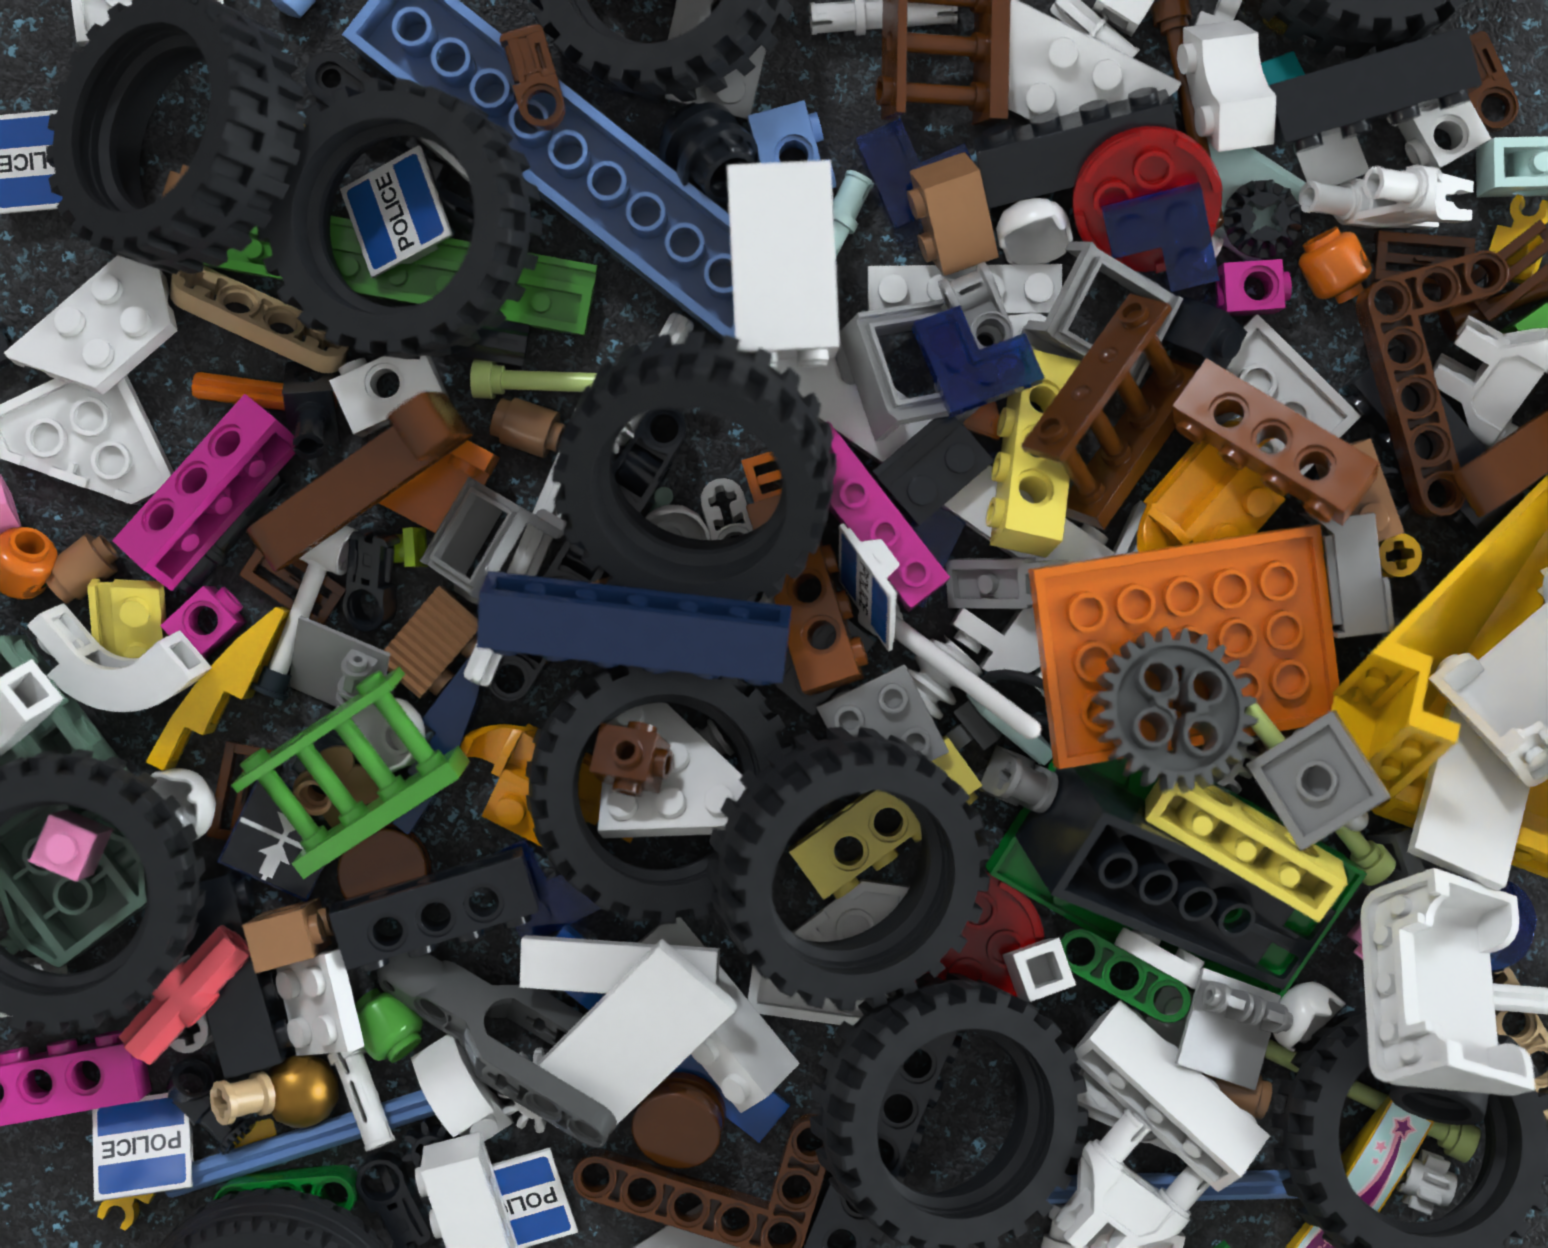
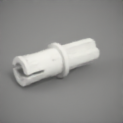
(1083, 18)

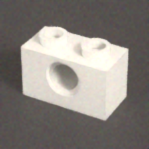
(358, 391)

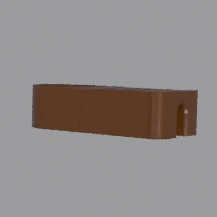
(534, 71)
(1493, 82)

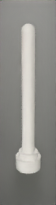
(961, 677)

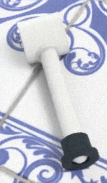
(327, 556)

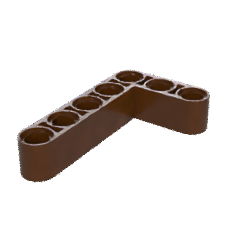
(1417, 370)
(421, 435)
(1505, 467)
(715, 1198)

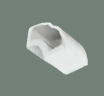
(1227, 85)

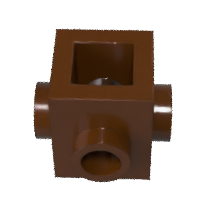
(631, 758)

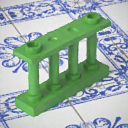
(356, 818)

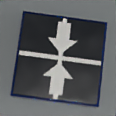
(267, 844)

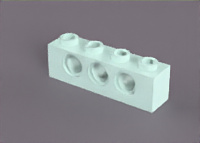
(1512, 167)

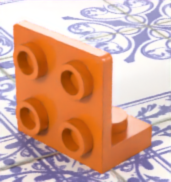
(433, 492)

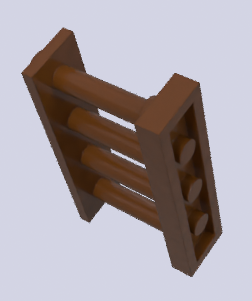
(985, 47)
(1140, 431)

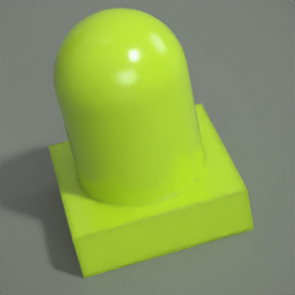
(411, 547)

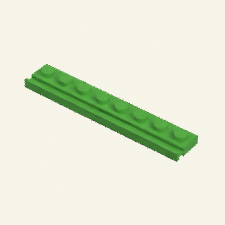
(554, 300)

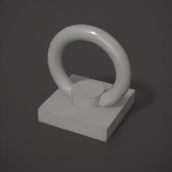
(1319, 781)

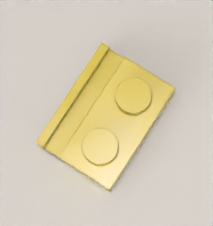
(127, 615)

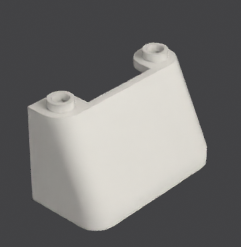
(1506, 696)
(1433, 985)

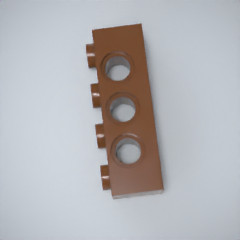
(1219, 391)
(843, 660)

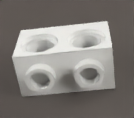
(1459, 122)

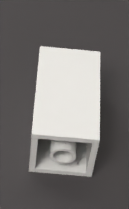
(784, 260)

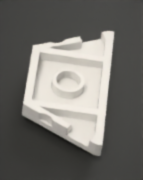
(1064, 68)
(101, 327)

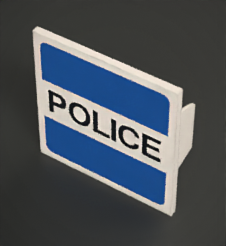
(24, 164)
(396, 212)
(864, 577)
(141, 1148)
(534, 1198)

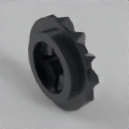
(1240, 219)

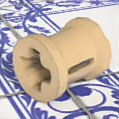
(242, 1098)

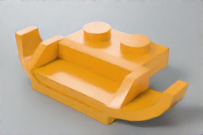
(1205, 500)
(509, 750)

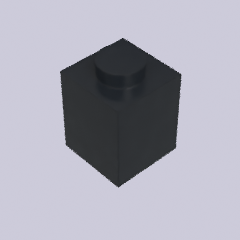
(1203, 333)

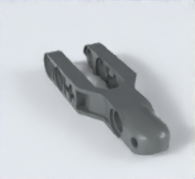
(457, 1005)

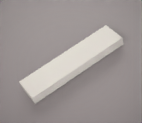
(594, 964)

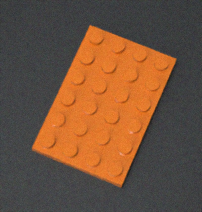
(1247, 592)

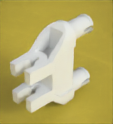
(1390, 199)
(1503, 381)
(1118, 1205)

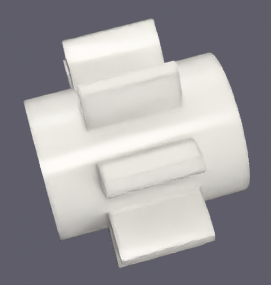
(1428, 1183)

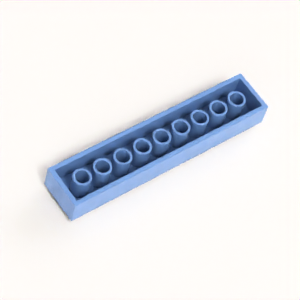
(580, 167)

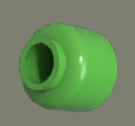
(387, 1026)

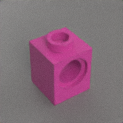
(1231, 293)
(186, 619)

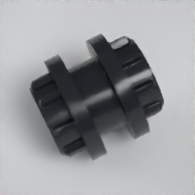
(700, 145)

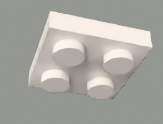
(319, 1005)

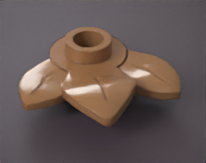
(351, 775)

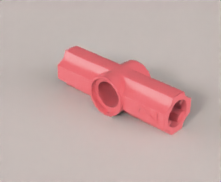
(185, 995)

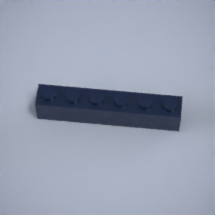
(633, 627)

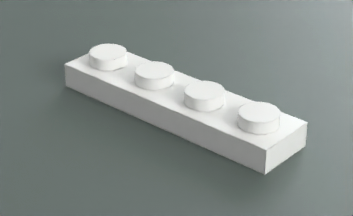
(1021, 286)

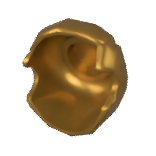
(303, 1090)

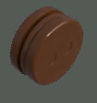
(382, 861)
(680, 1121)

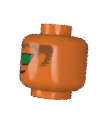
(1335, 265)
(25, 562)

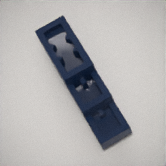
(451, 720)

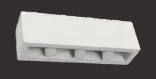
(743, 1051)
(1175, 1101)
(464, 1194)

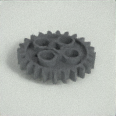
(1131, 700)

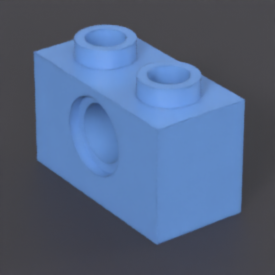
(785, 129)

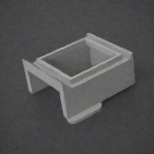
(1053, 334)
(864, 364)
(467, 529)
(1356, 587)

